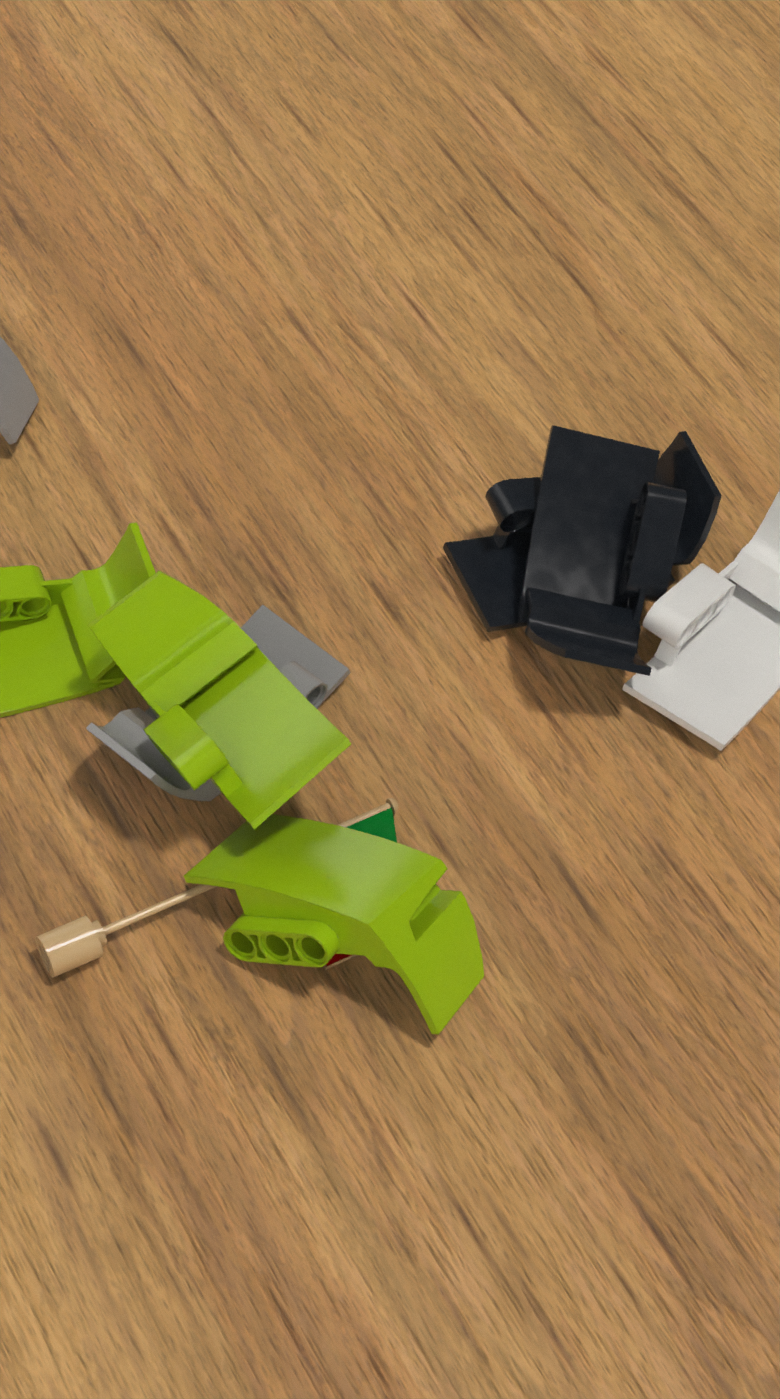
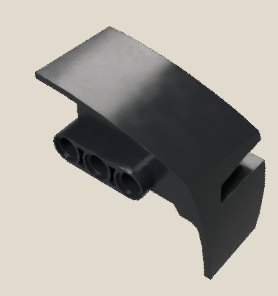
(598, 548)
(495, 565)

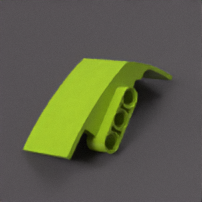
(44, 631)
(216, 698)
(341, 891)

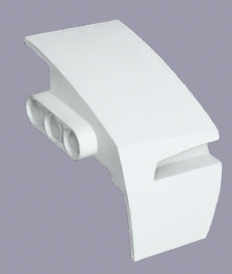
(718, 642)

